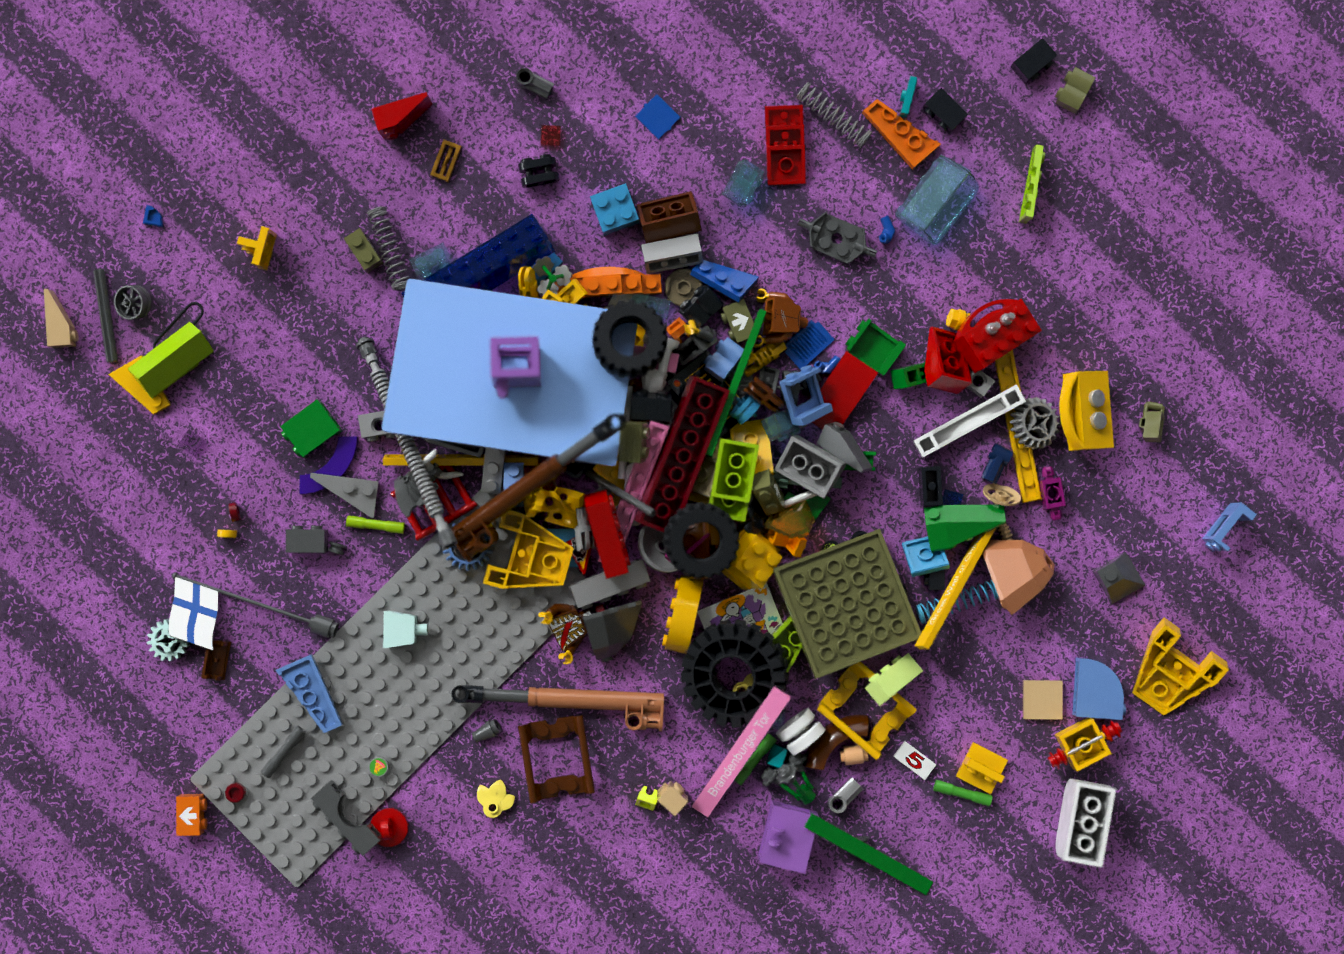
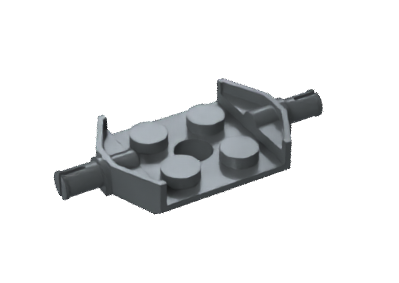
(852, 243)

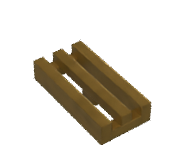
(440, 176)

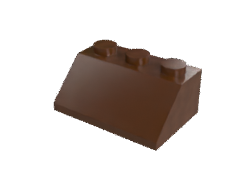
(669, 217)

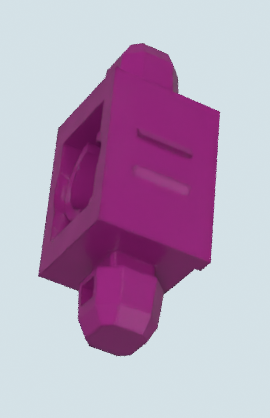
(1047, 473)

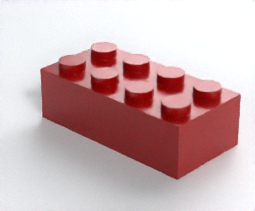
(606, 534)

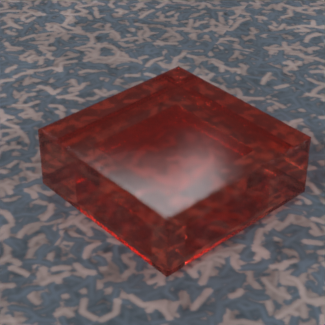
(550, 135)

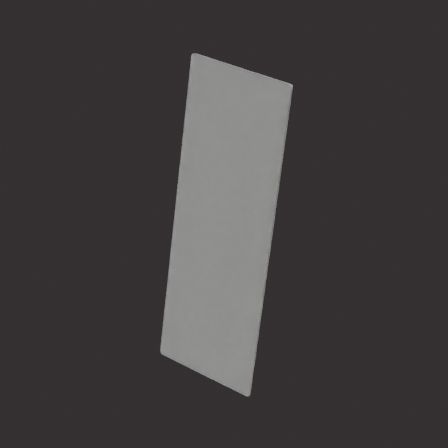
(388, 699)

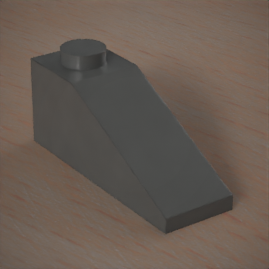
(842, 444)

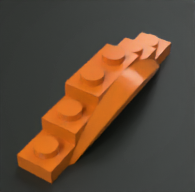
(616, 281)

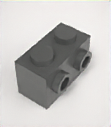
(306, 540)

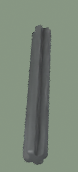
(105, 315)

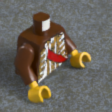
(566, 627)

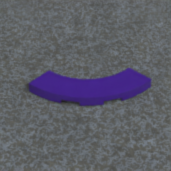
(336, 466)

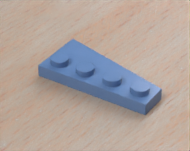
(308, 685)

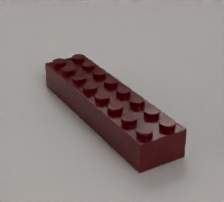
(683, 451)

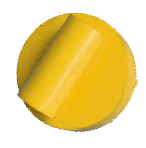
(956, 318)

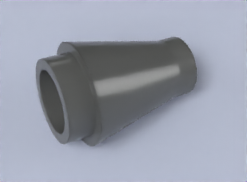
(488, 730)

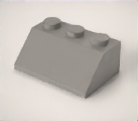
(810, 466)

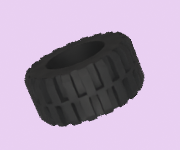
(629, 313)
(719, 559)

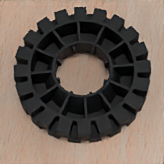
(732, 641)

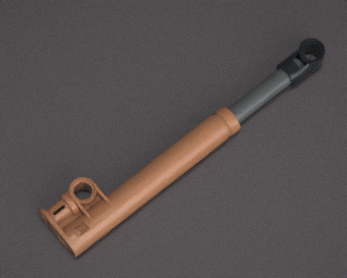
(640, 704)

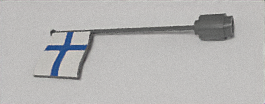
(196, 612)

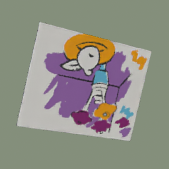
(751, 606)

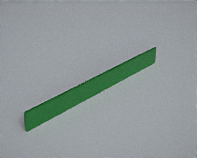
(868, 854)

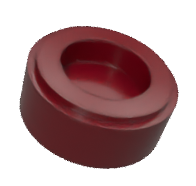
(234, 512)
(235, 792)

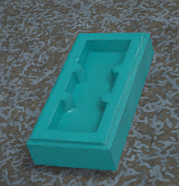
(907, 96)

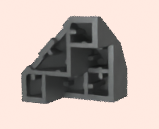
(611, 629)

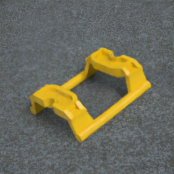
(879, 733)

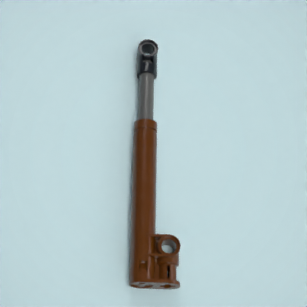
(472, 529)

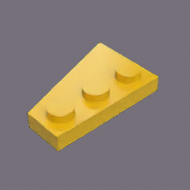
(131, 385)

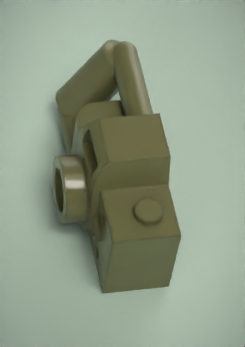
(1152, 422)

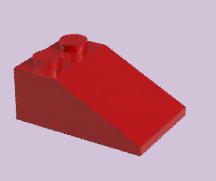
(399, 115)
(944, 363)

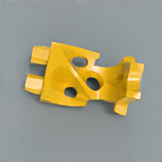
(536, 503)

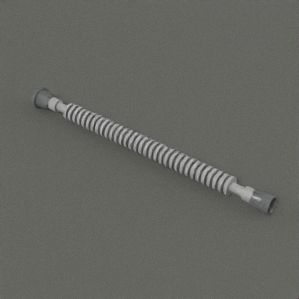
(409, 449)

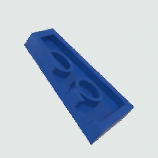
(725, 279)

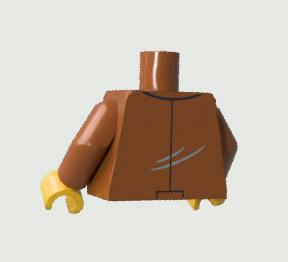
(782, 318)

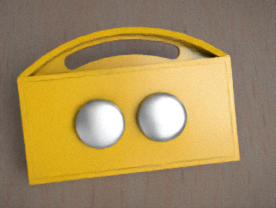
(1086, 410)

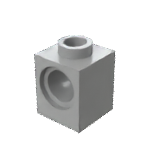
(986, 383)

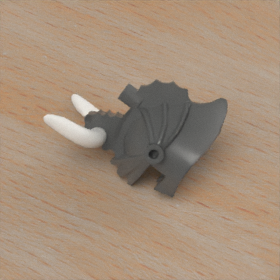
(407, 490)

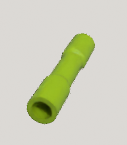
(388, 526)

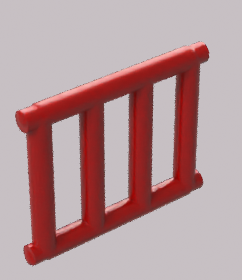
(453, 514)

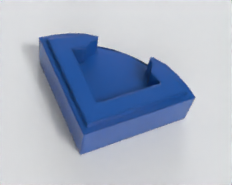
(152, 217)

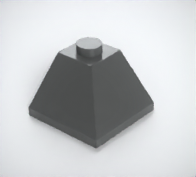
(1118, 578)

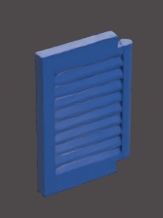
(808, 344)

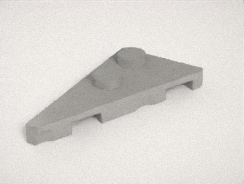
(355, 491)

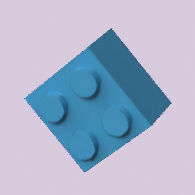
(614, 209)

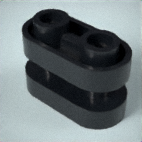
(544, 163)

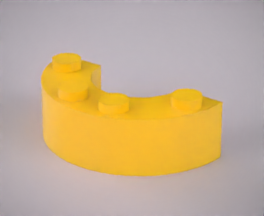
(684, 614)

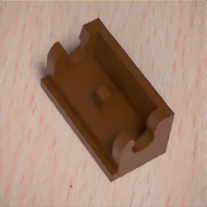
(216, 661)

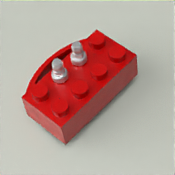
(995, 332)

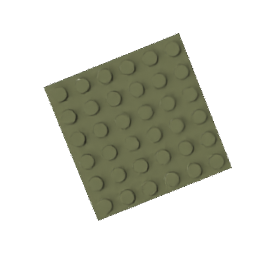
(847, 603)

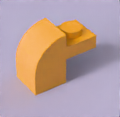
(794, 545)

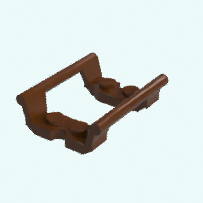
(553, 785)

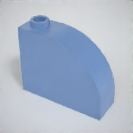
(1097, 691)

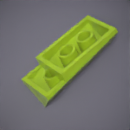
(171, 360)
(734, 477)

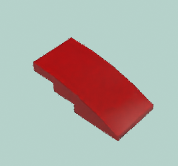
(785, 144)
(845, 388)

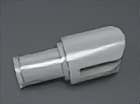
(583, 531)

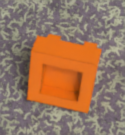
(676, 329)

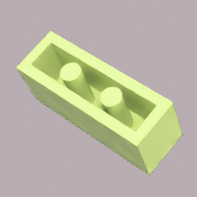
(893, 678)

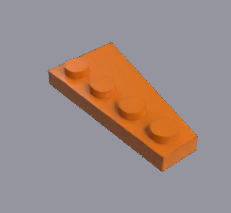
(903, 137)

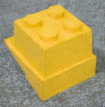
(753, 562)

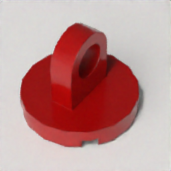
(392, 826)

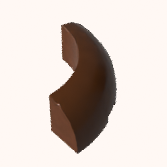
(821, 748)

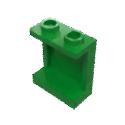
(874, 347)
(310, 428)

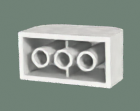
(1084, 822)

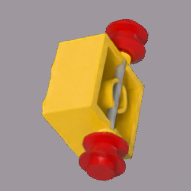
(1083, 744)

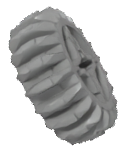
(1044, 428)

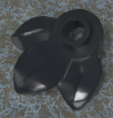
(757, 520)

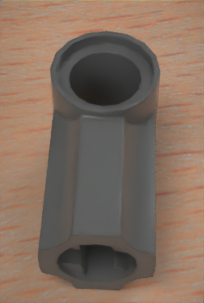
(536, 83)

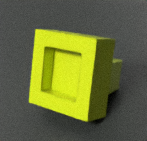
(645, 800)

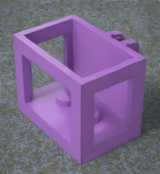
(523, 377)
(785, 838)

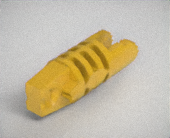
(763, 357)

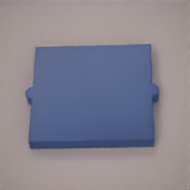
(657, 116)

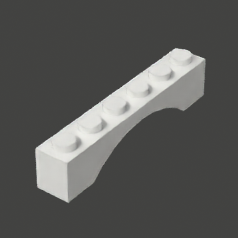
(969, 421)

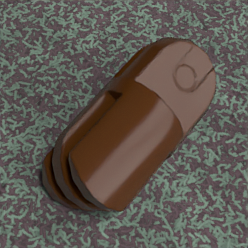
(764, 395)

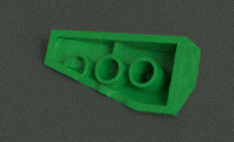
(956, 523)

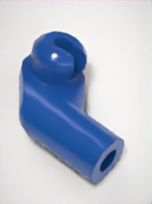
(888, 231)
(827, 367)

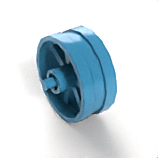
(744, 409)

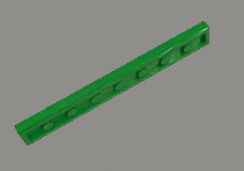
(737, 380)

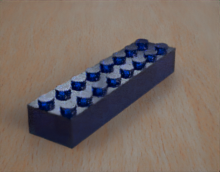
(497, 258)

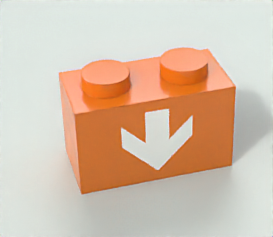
(190, 814)

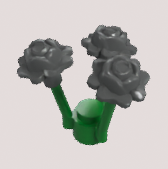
(786, 774)

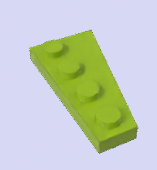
(1031, 190)

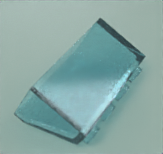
(938, 199)

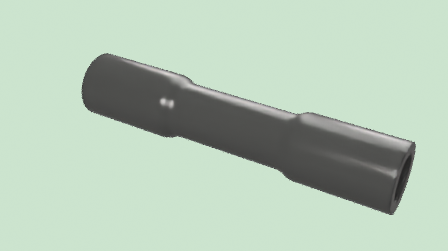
(276, 760)

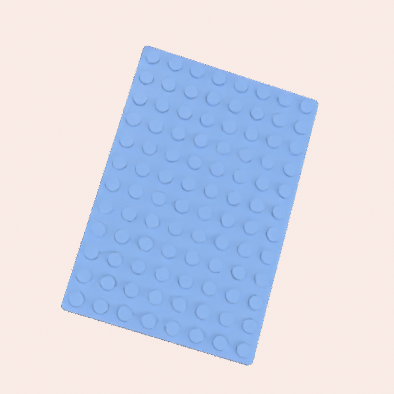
(444, 372)

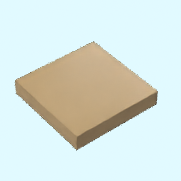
(1042, 699)

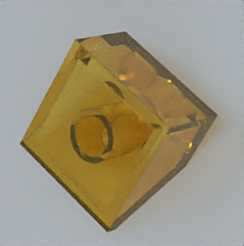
(792, 522)

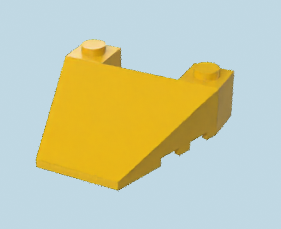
(535, 558)
(1169, 676)

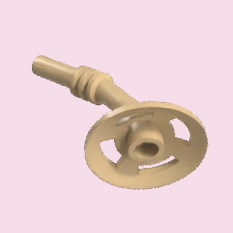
(1001, 497)

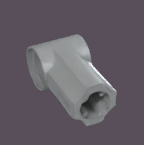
(845, 794)

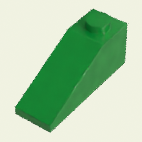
(908, 376)

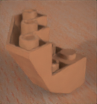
(1017, 571)

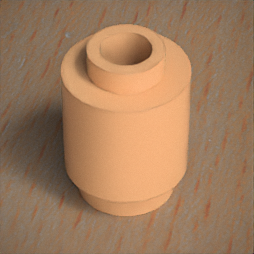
(853, 755)

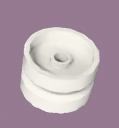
(800, 731)

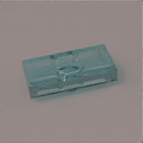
(659, 304)

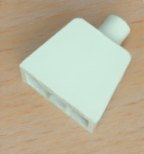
(401, 629)

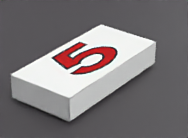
(914, 760)

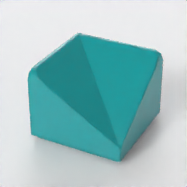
(777, 756)

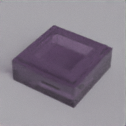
(191, 442)

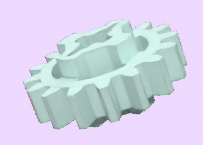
(169, 647)

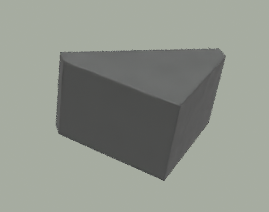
(769, 376)

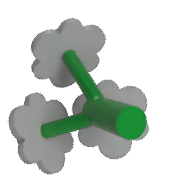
(561, 275)

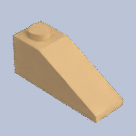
(59, 327)

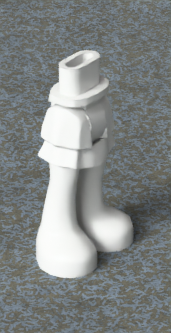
(656, 379)

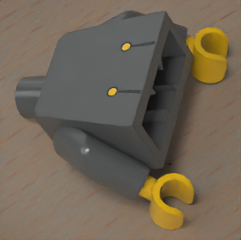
(696, 344)

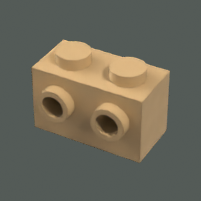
(672, 797)

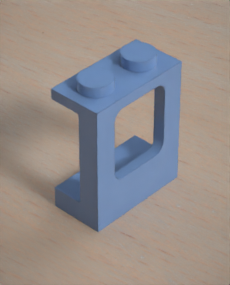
(811, 409)
(1224, 523)

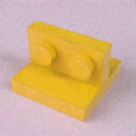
(261, 248)
(982, 768)

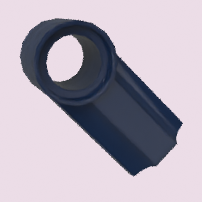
(997, 461)

